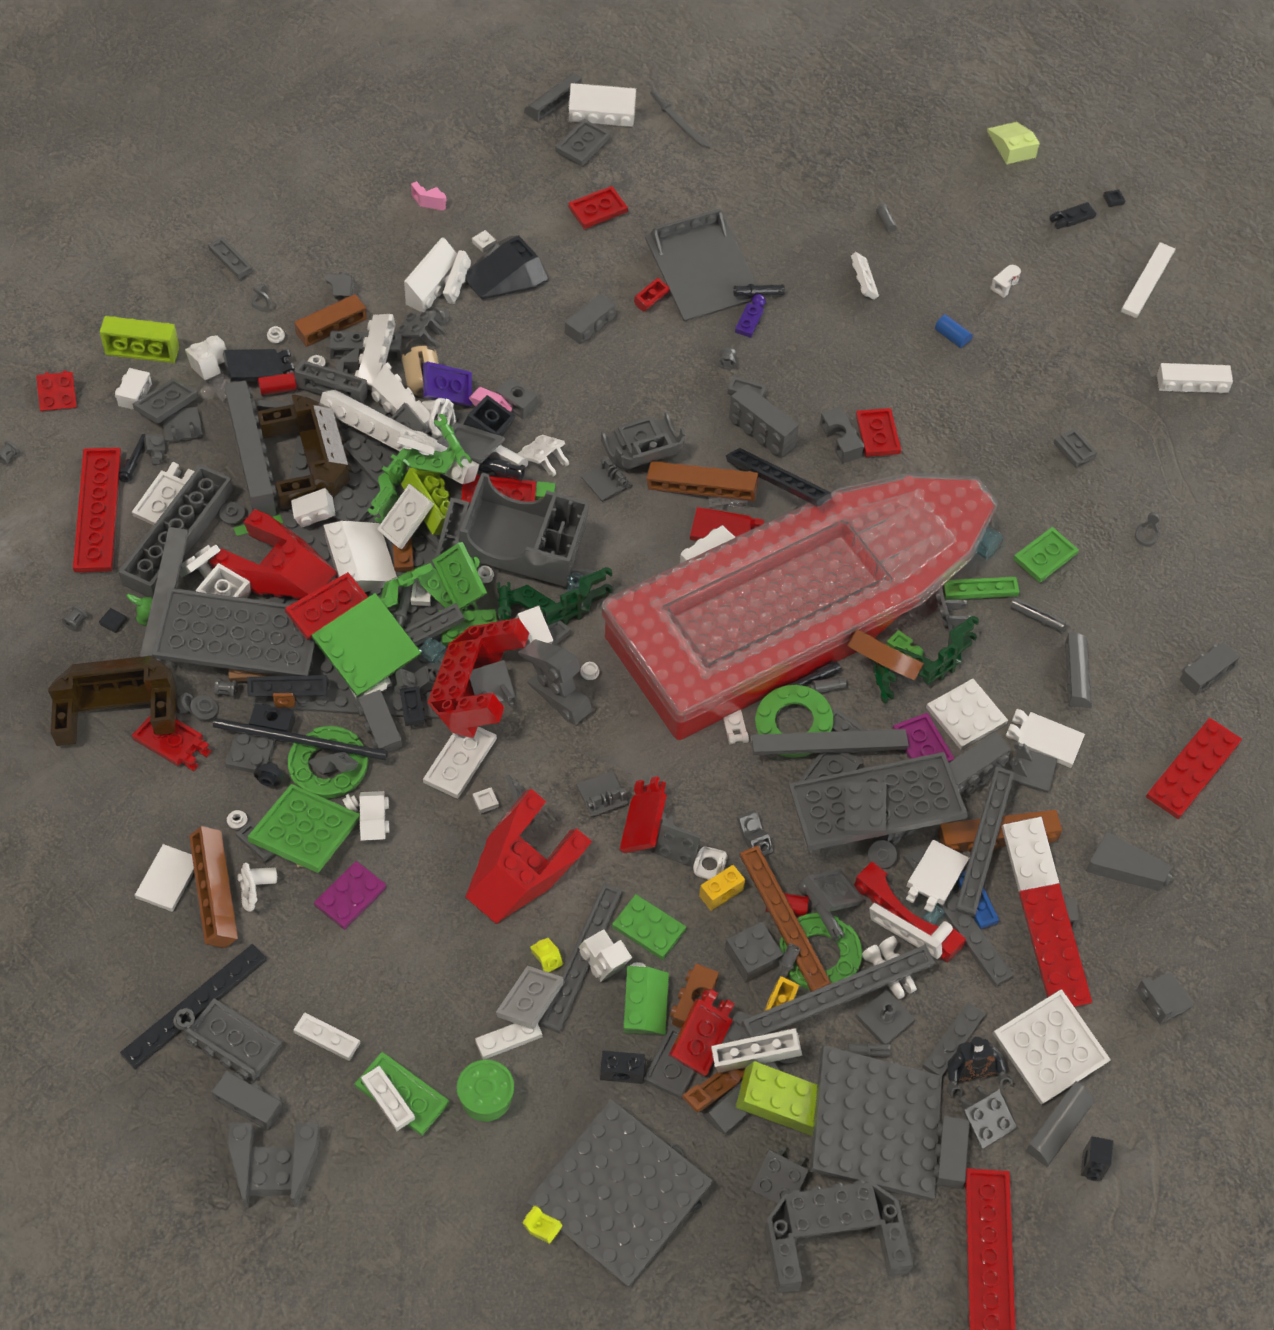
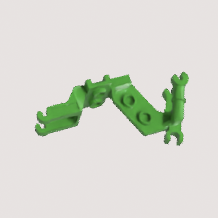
(395, 473)
(428, 579)

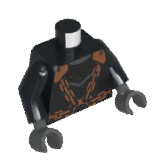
(975, 1061)

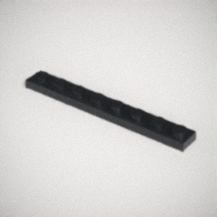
(779, 477)
(214, 988)

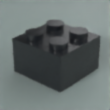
(490, 417)

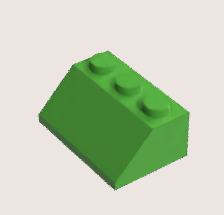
(645, 1001)

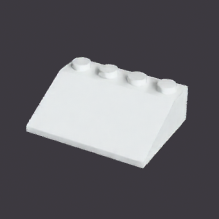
(361, 552)

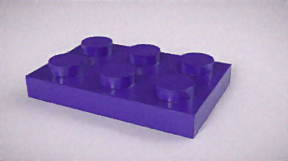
(447, 383)

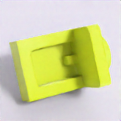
(547, 954)
(541, 1225)

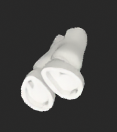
(886, 949)

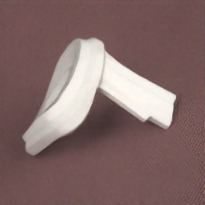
(707, 852)

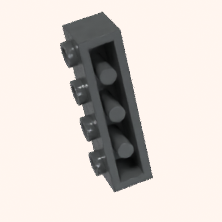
(344, 342)

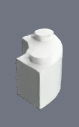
(373, 815)

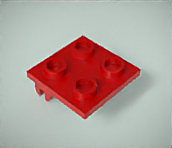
(56, 391)

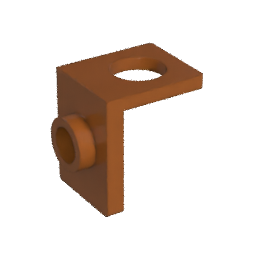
(284, 700)

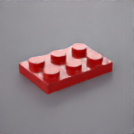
(598, 207)
(878, 432)

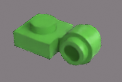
(901, 640)

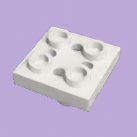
(199, 562)

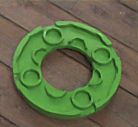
(789, 695)
(327, 788)
(849, 949)

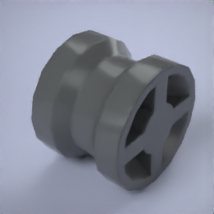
(727, 358)

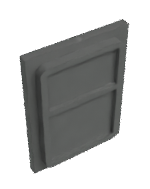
(475, 442)

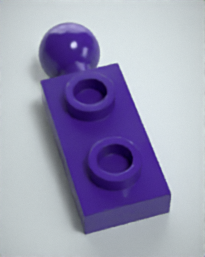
(751, 316)

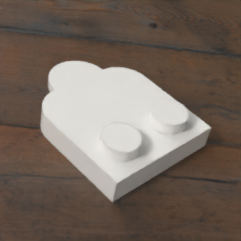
(417, 440)

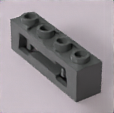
(329, 380)

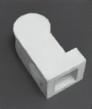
(1006, 278)

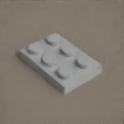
(530, 997)

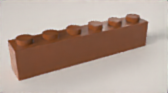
(703, 481)
(962, 834)
(213, 887)

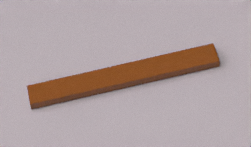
(784, 917)

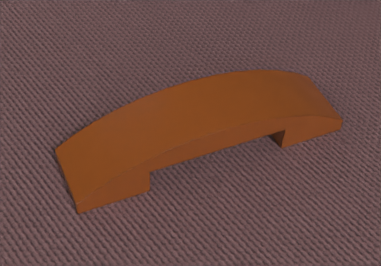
(885, 654)
(713, 1089)

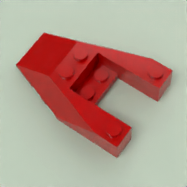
(289, 567)
(512, 870)

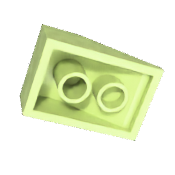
(1014, 142)

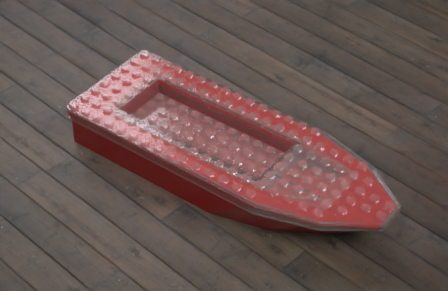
(792, 593)

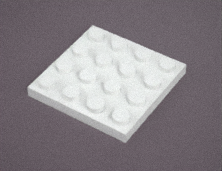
(1051, 1046)

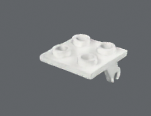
(541, 448)

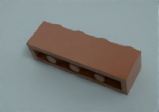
(332, 318)

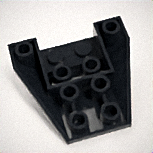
(506, 269)

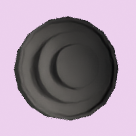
(268, 774)

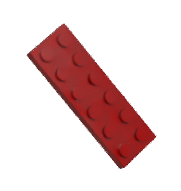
(1193, 768)
(1054, 943)

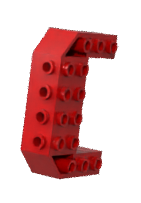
(452, 691)

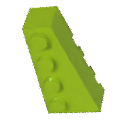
(433, 488)

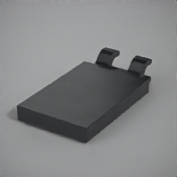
(256, 363)

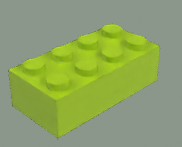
(139, 339)
(778, 1097)

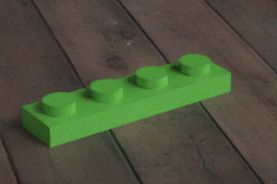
(981, 588)

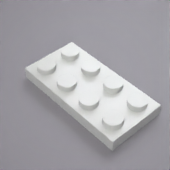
(459, 762)
(1030, 854)

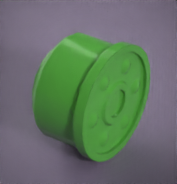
(485, 1090)

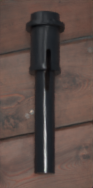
(125, 474)
(820, 673)

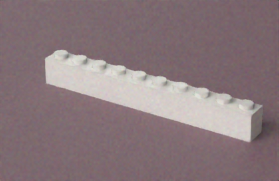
(386, 429)

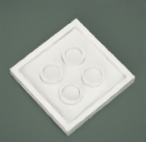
(966, 714)

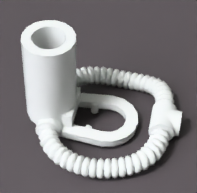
(439, 406)
(253, 877)

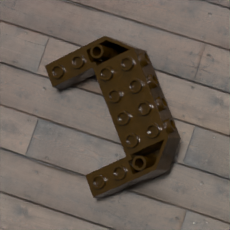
(320, 443)
(111, 686)

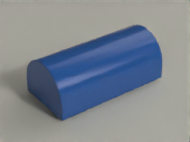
(953, 331)

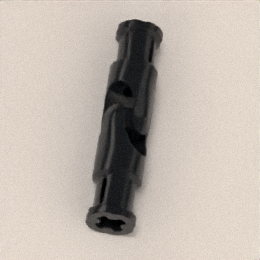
(502, 468)

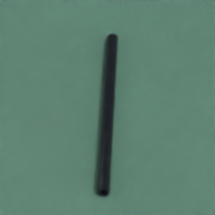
(300, 739)

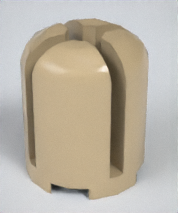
(413, 365)

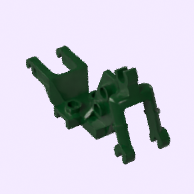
(570, 604)
(931, 670)

